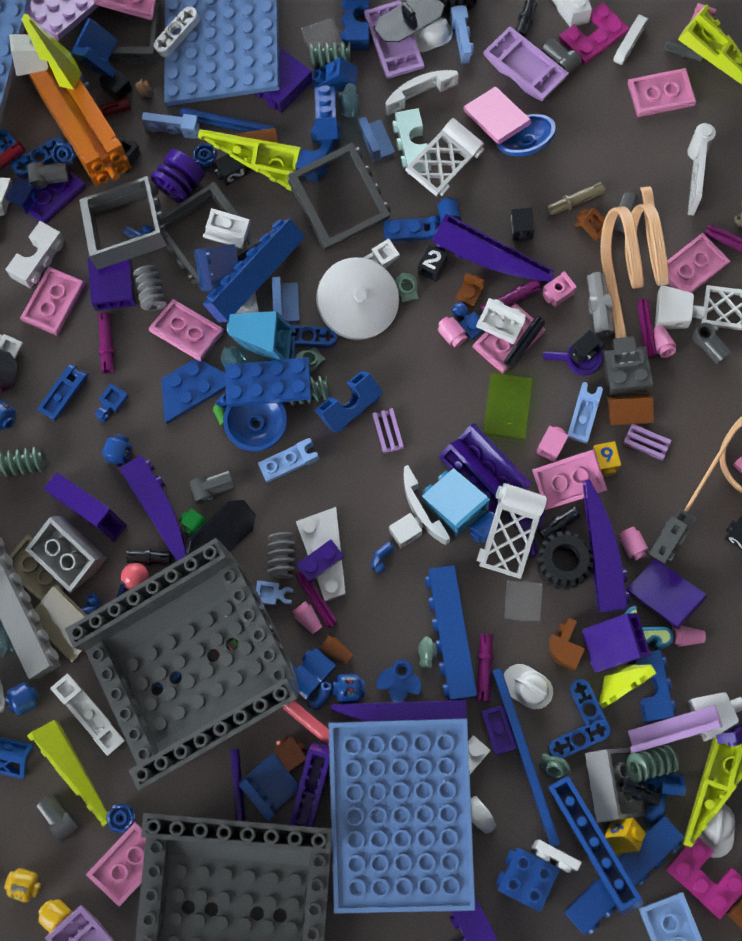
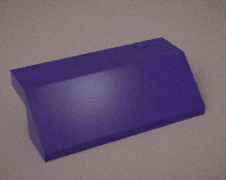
(482, 464)

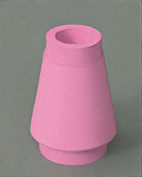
(664, 343)
(307, 617)
(688, 636)

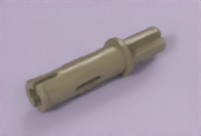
(576, 198)

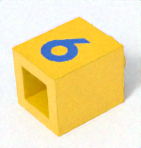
(607, 458)
(625, 835)

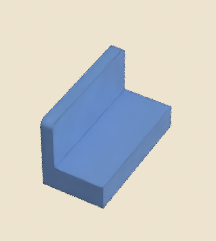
(376, 139)
(286, 299)

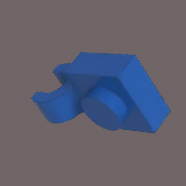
(111, 399)

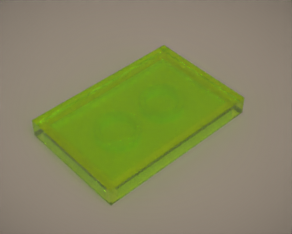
(507, 406)

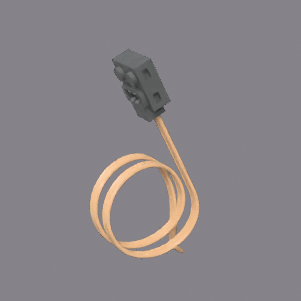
(627, 365)
(679, 526)

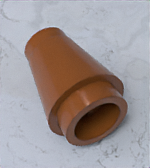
(335, 649)

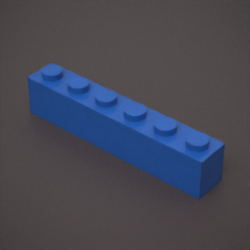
(253, 270)
(451, 633)
(596, 846)
(596, 900)

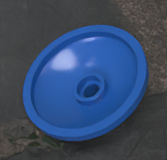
(532, 138)
(239, 427)

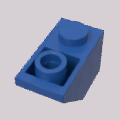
(335, 74)

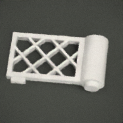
(459, 141)
(697, 152)
(722, 291)
(518, 502)

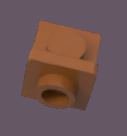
(591, 221)
(470, 290)

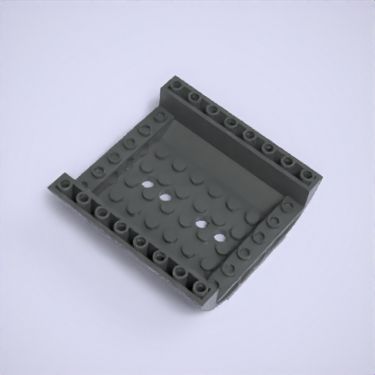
(173, 628)
(237, 870)

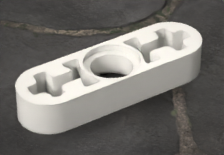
(176, 39)
(630, 39)

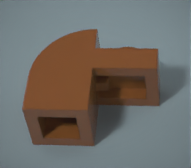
(561, 650)

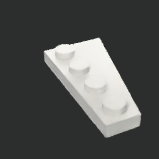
(315, 532)

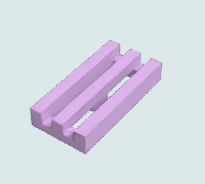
(383, 414)
(634, 428)

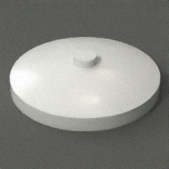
(357, 298)

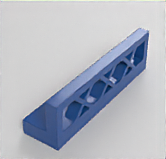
(14, 752)

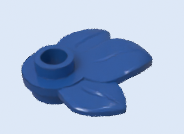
(399, 684)

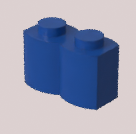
(313, 672)

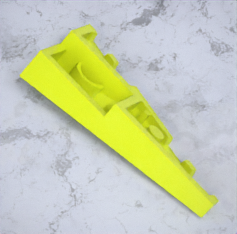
(709, 41)
(49, 49)
(262, 156)
(623, 681)
(60, 753)
(718, 782)

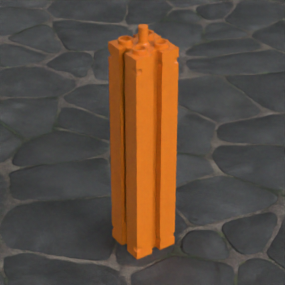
(82, 126)

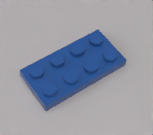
(268, 382)

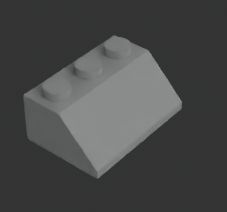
(65, 553)
(604, 771)

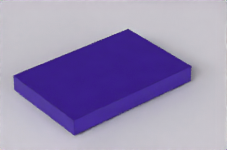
(56, 197)
(666, 593)

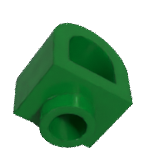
(191, 521)

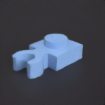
(270, 593)

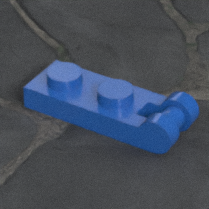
(410, 229)
(62, 392)

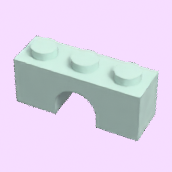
(409, 125)

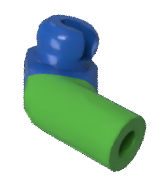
(219, 408)

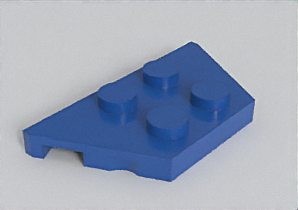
(190, 387)

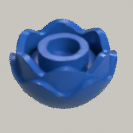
(59, 149)
(202, 150)
(114, 815)

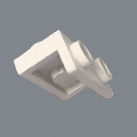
(501, 320)

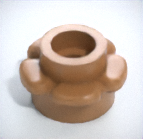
(143, 88)

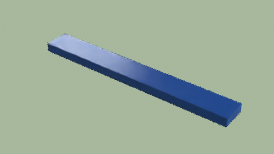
(526, 759)

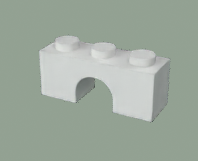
(29, 269)

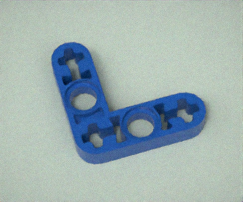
(24, 159)
(323, 331)
(589, 721)

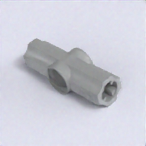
(600, 304)

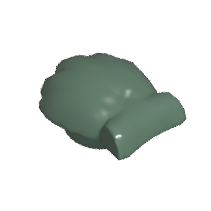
(407, 287)
(314, 357)
(427, 652)
(554, 766)

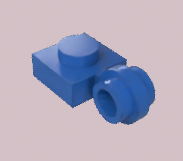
(469, 322)
(670, 784)

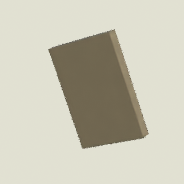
(33, 574)
(56, 614)

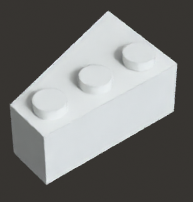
(574, 11)

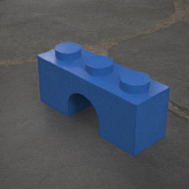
(355, 32)
(325, 113)
(327, 147)
(363, 393)
(659, 706)

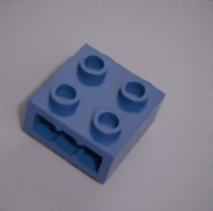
(527, 878)

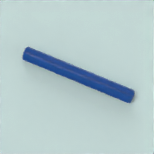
(224, 122)

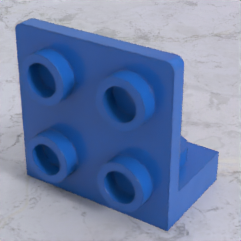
(95, 48)
(214, 265)
(269, 786)

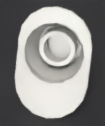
(433, 35)
(528, 686)
(720, 832)

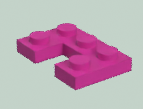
(610, 30)
(713, 896)

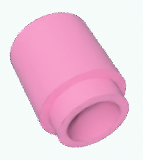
(452, 331)
(633, 543)

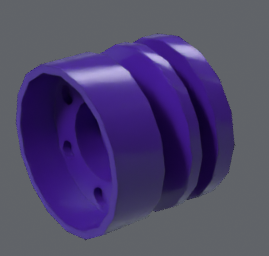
(177, 176)

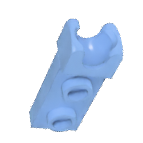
(458, 22)
(172, 124)
(584, 414)
(288, 460)

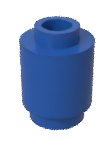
(450, 207)
(481, 527)

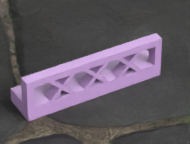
(675, 729)

